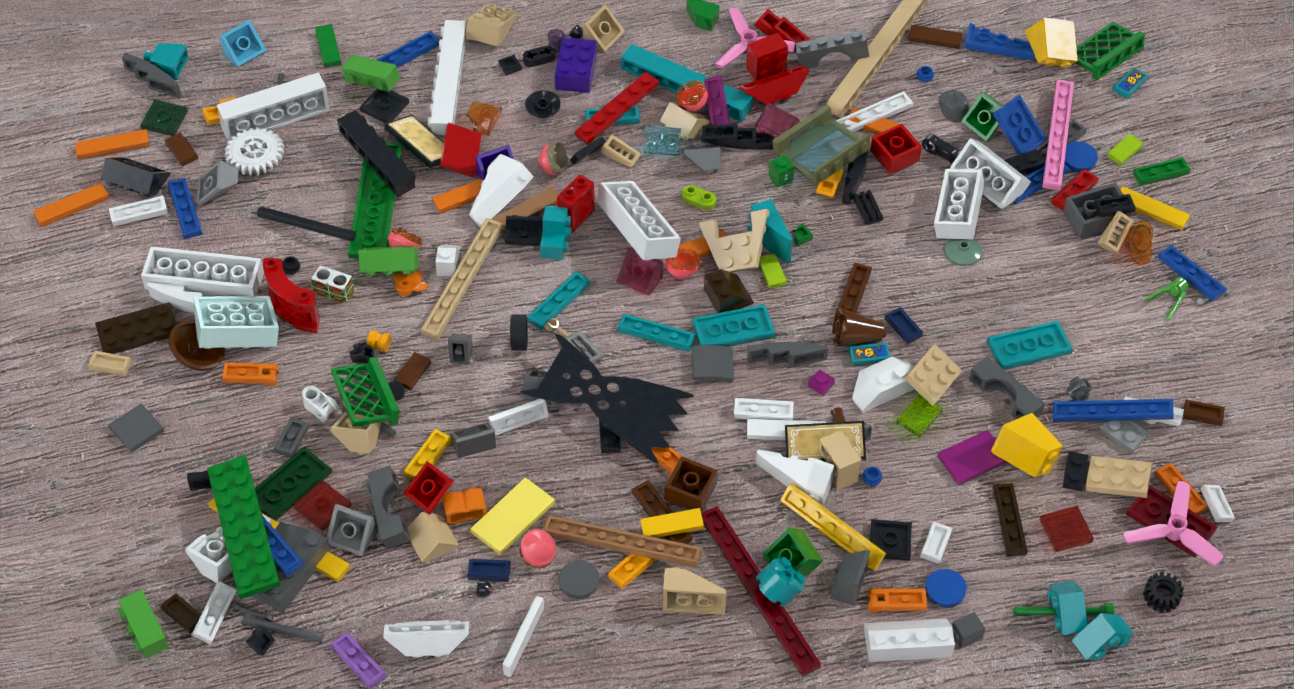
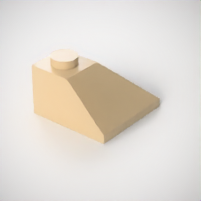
(358, 438)

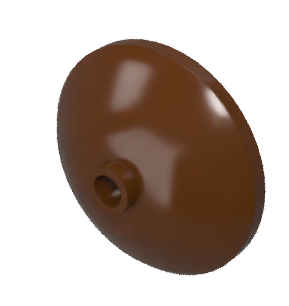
(186, 349)

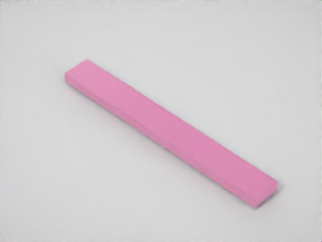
(1058, 135)

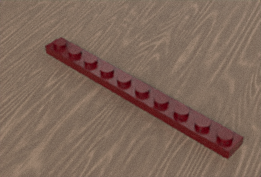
(746, 571)

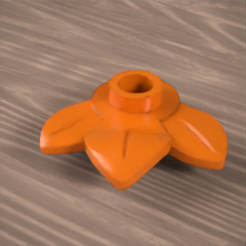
(409, 282)

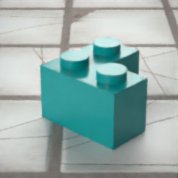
(555, 232)
(1069, 606)
(1101, 634)

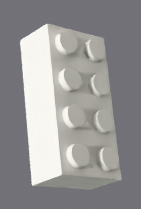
(959, 204)

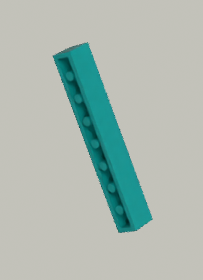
(674, 76)

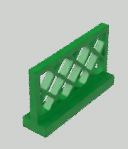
(1115, 56)
(380, 390)

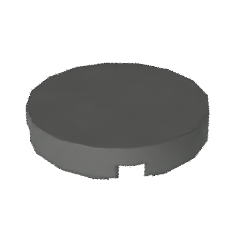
(579, 579)

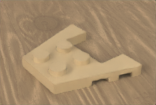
(740, 250)

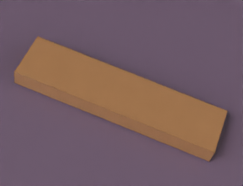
(530, 207)

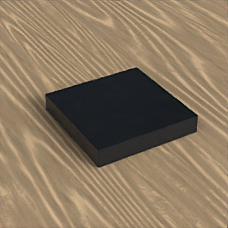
(384, 105)
(892, 538)

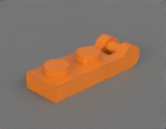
(250, 373)
(897, 600)

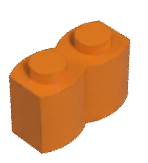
(464, 505)

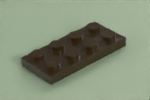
(136, 328)

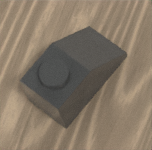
(460, 348)

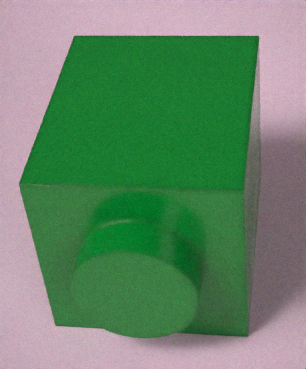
(781, 170)

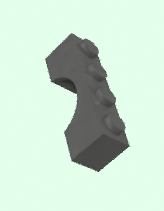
(852, 44)
(990, 376)
(383, 487)

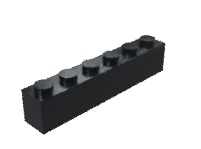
(376, 153)

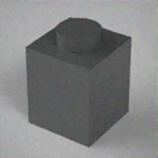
(967, 630)

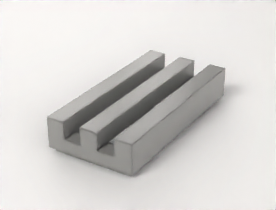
(598, 356)

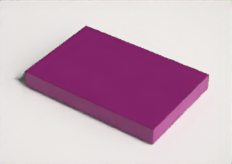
(971, 457)

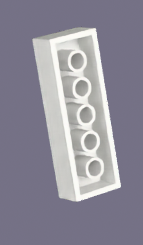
(275, 106)
(638, 220)
(204, 272)

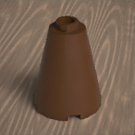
(856, 329)

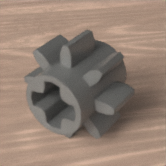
(1079, 388)

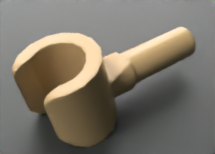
(555, 326)

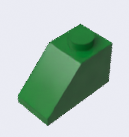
(703, 13)

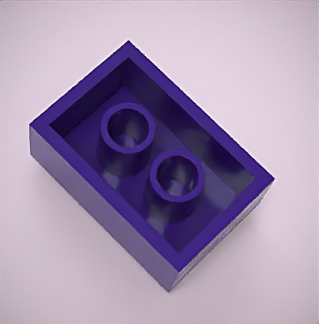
(576, 65)

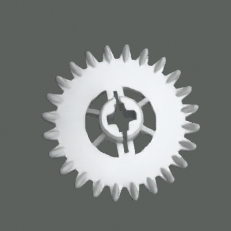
(256, 154)

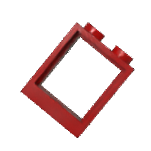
(579, 200)

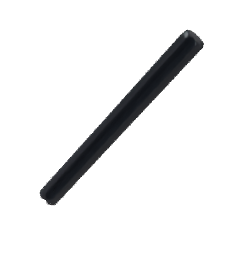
(306, 224)

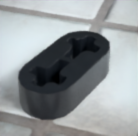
(538, 56)

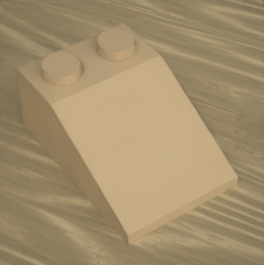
(691, 593)

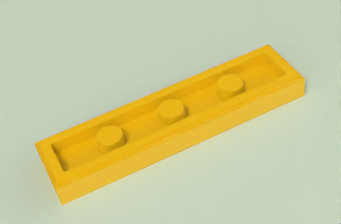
(1157, 209)

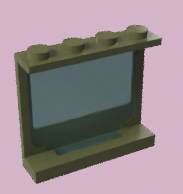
(820, 145)

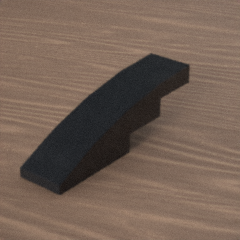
(732, 137)
(854, 177)

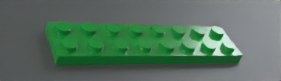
(373, 209)
(243, 527)

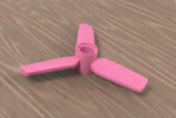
(747, 36)
(1178, 519)

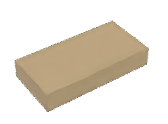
(109, 363)

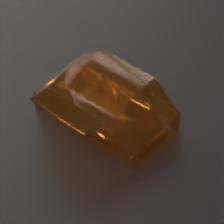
(484, 116)

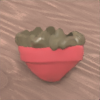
(553, 158)

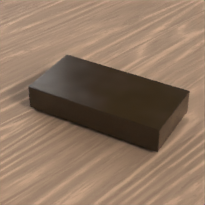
(181, 612)

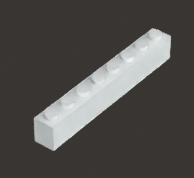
(448, 76)

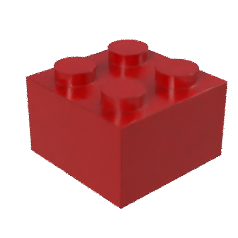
(767, 56)
(895, 148)

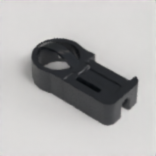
(940, 147)

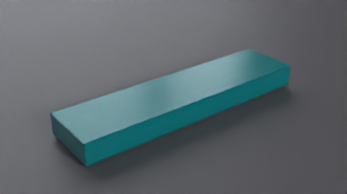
(558, 300)
(656, 332)

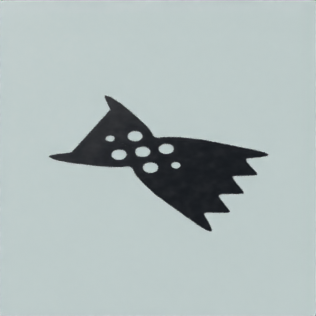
(646, 402)

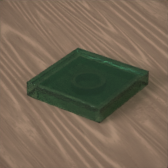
(164, 118)

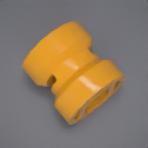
(379, 340)

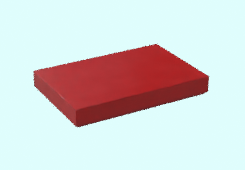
(460, 150)

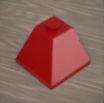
(428, 487)

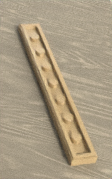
(461, 279)

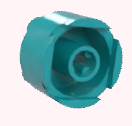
(780, 581)

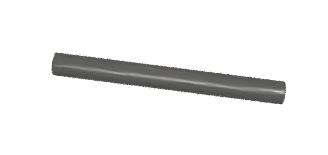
(283, 629)

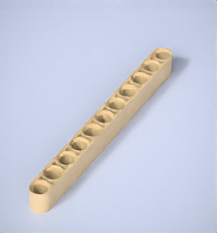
(878, 52)

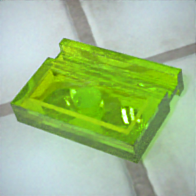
(919, 416)

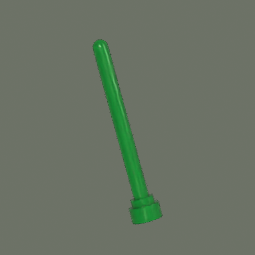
(1107, 608)

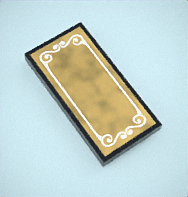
(417, 139)
(804, 439)

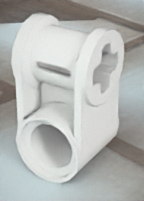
(321, 405)

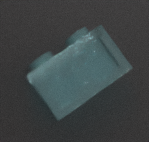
(662, 140)

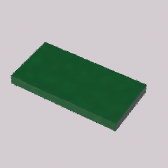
(291, 483)

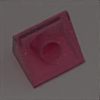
(775, 121)
(640, 273)

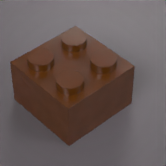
(690, 484)

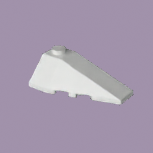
(502, 183)
(810, 476)
(211, 555)

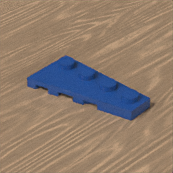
(1000, 44)

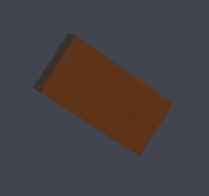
(181, 149)
(413, 370)
(1203, 412)

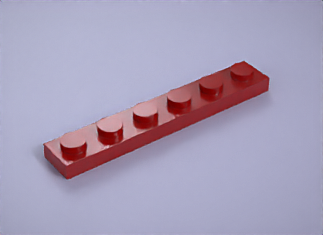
(616, 108)

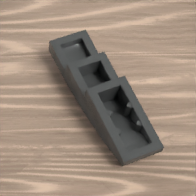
(155, 77)
(792, 352)

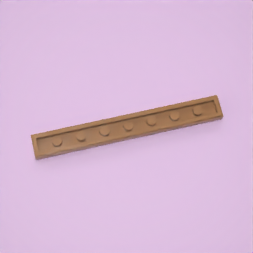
(623, 541)

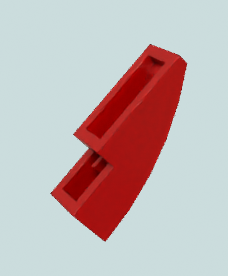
(771, 24)

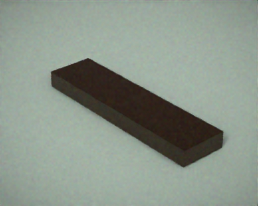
(1009, 520)

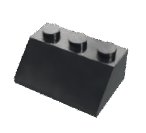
(134, 175)

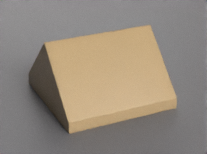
(603, 28)
(431, 536)

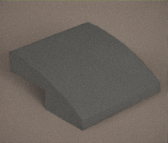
(712, 363)

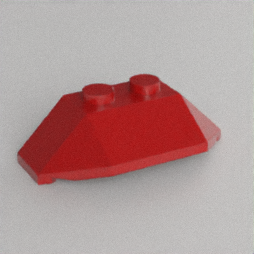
(776, 86)

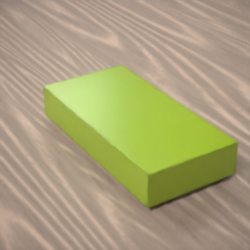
(1125, 149)
(772, 271)

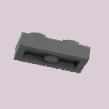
(291, 437)

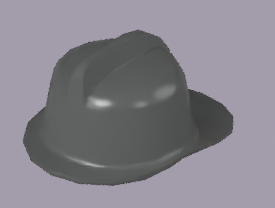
(953, 105)

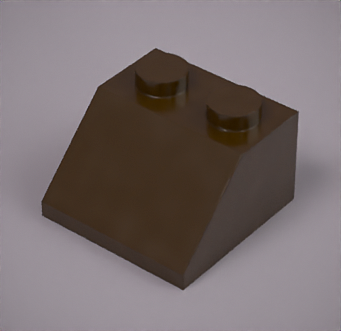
(726, 291)

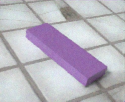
(358, 660)

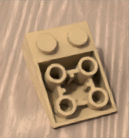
(490, 24)

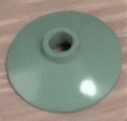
(963, 251)

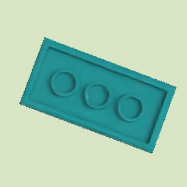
(734, 327)
(1029, 345)

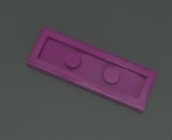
(717, 101)

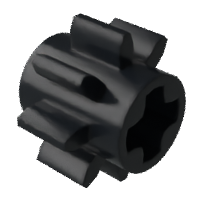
(361, 353)

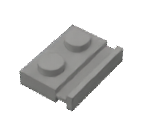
(1125, 434)

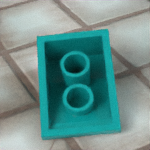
(777, 237)

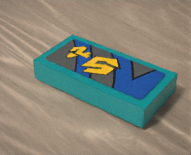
(1130, 82)
(868, 353)

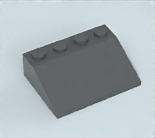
(310, 549)

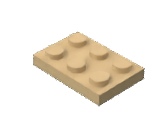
(933, 374)
(1119, 476)

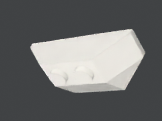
(881, 383)
(426, 637)

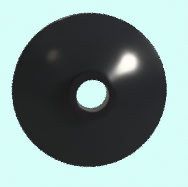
(542, 104)

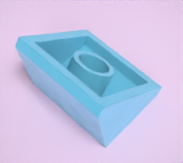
(241, 43)

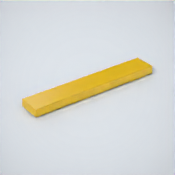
(831, 525)

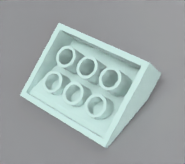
(235, 322)

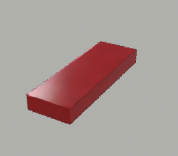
(1081, 183)

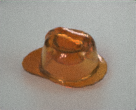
(1139, 242)

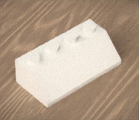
(1001, 180)
(909, 640)

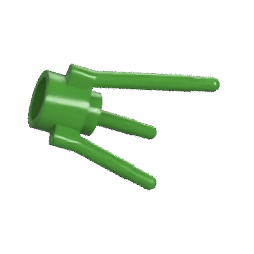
(1176, 288)

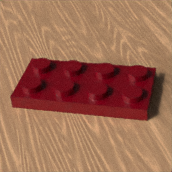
(1156, 510)

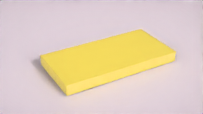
(512, 516)

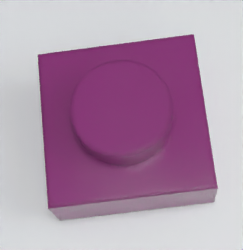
(821, 382)

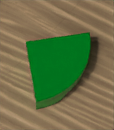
(802, 235)

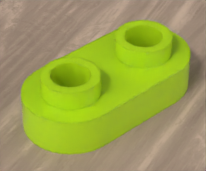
(696, 197)

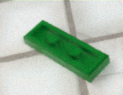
(328, 45)
(1161, 171)

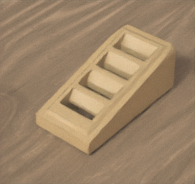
(613, 154)
(1117, 242)

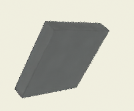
(136, 428)

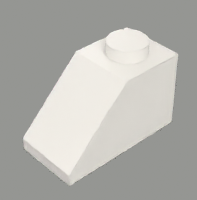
(447, 260)

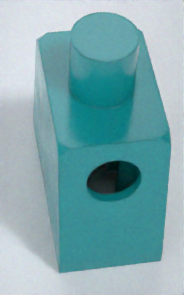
(168, 58)

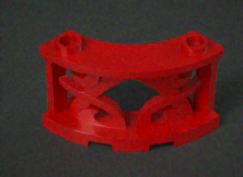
(289, 300)

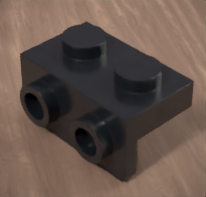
(523, 230)

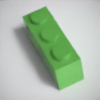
(370, 73)
(388, 260)
(142, 624)

